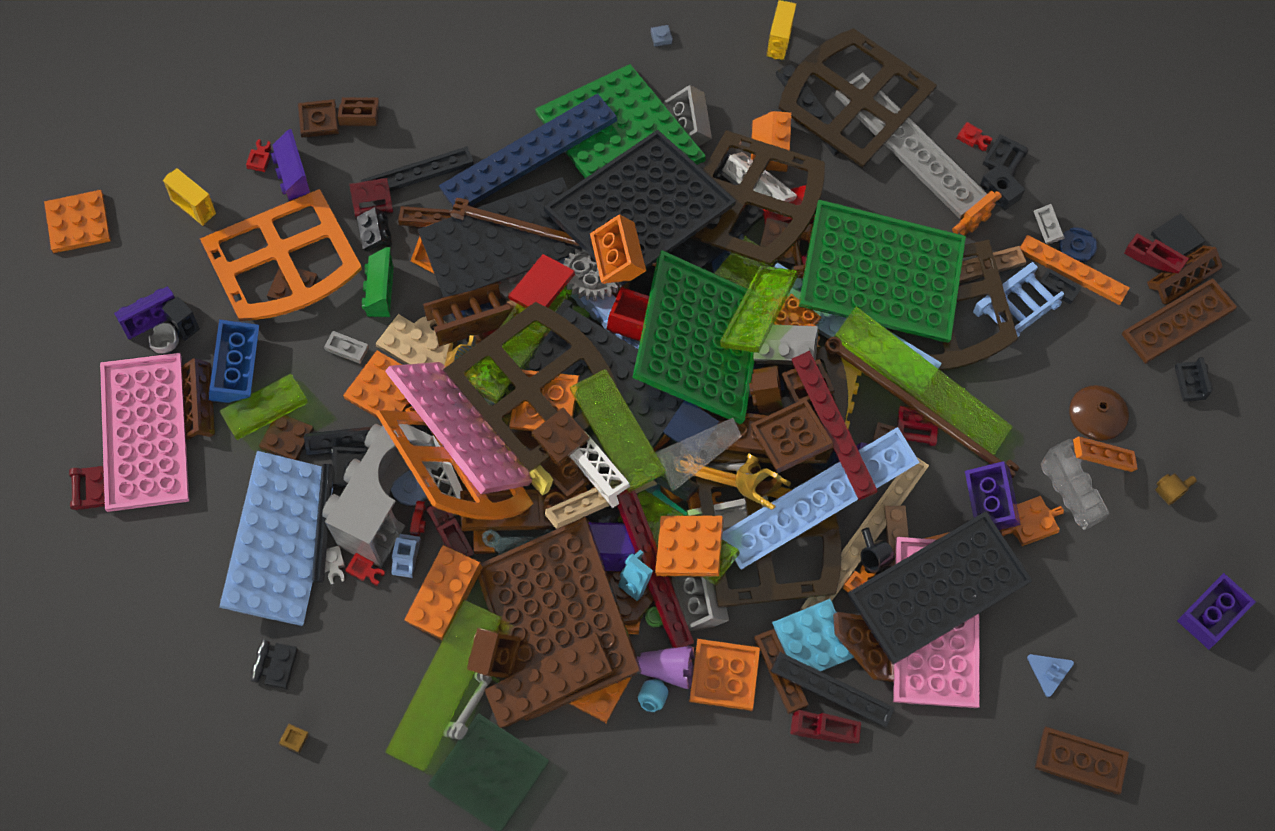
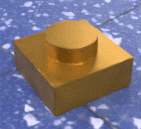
(293, 738)

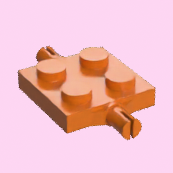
(977, 213)
(1036, 521)

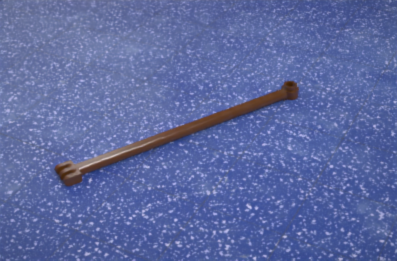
(461, 209)
(915, 404)

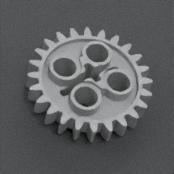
(587, 278)

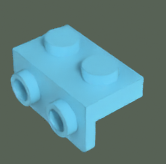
(635, 576)

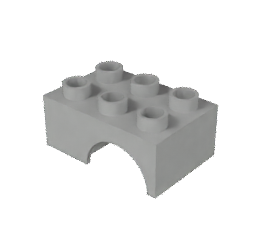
(363, 514)

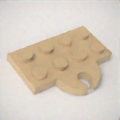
(412, 341)

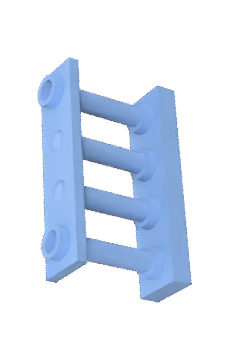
(1014, 285)

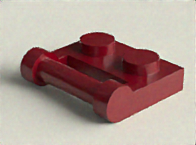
(371, 191)
(913, 420)
(94, 487)

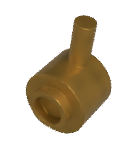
(1172, 487)

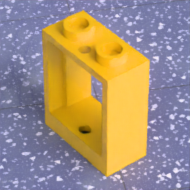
(781, 30)
(189, 196)

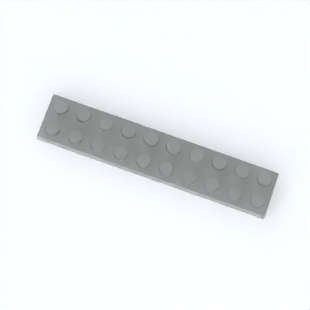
(922, 156)

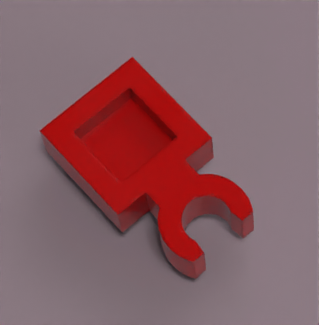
(972, 135)
(259, 158)
(418, 525)
(362, 567)

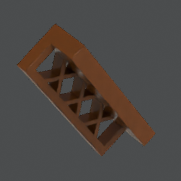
(1199, 258)
(202, 409)

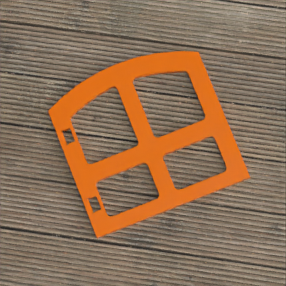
(279, 250)
(414, 455)

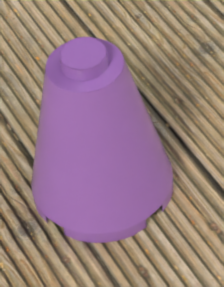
(669, 665)

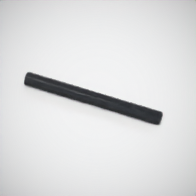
(321, 528)

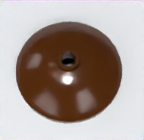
(1092, 419)

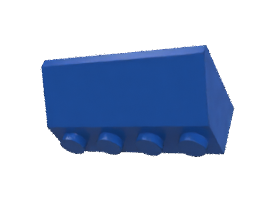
(233, 361)

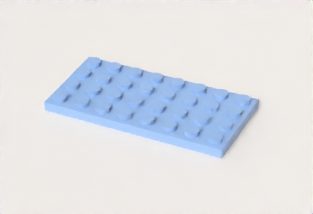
(275, 541)

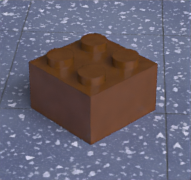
(493, 653)

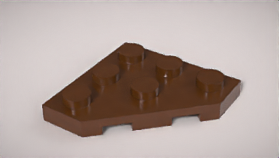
(631, 610)
(863, 646)

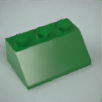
(378, 284)

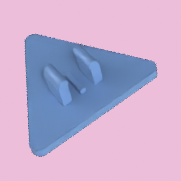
(1049, 671)

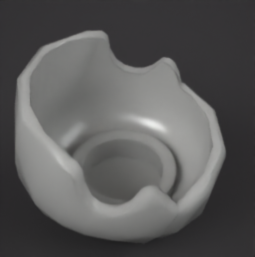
(164, 338)

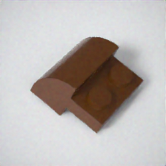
(358, 111)
(795, 385)

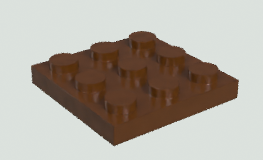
(792, 435)

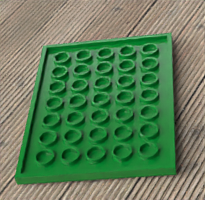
(637, 113)
(884, 266)
(683, 336)

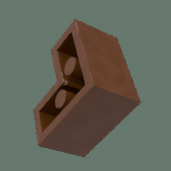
(766, 389)

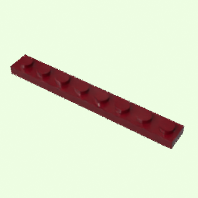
(834, 425)
(659, 585)

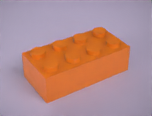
(443, 592)

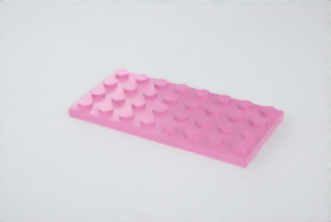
(459, 427)
(143, 432)
(944, 669)

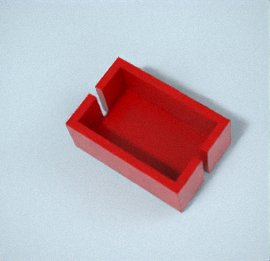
(628, 314)

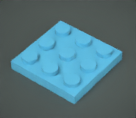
(811, 637)

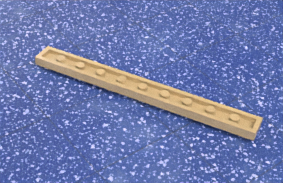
(876, 522)

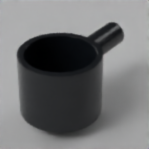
(875, 554)

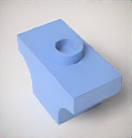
(405, 555)

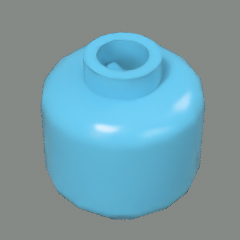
(653, 695)

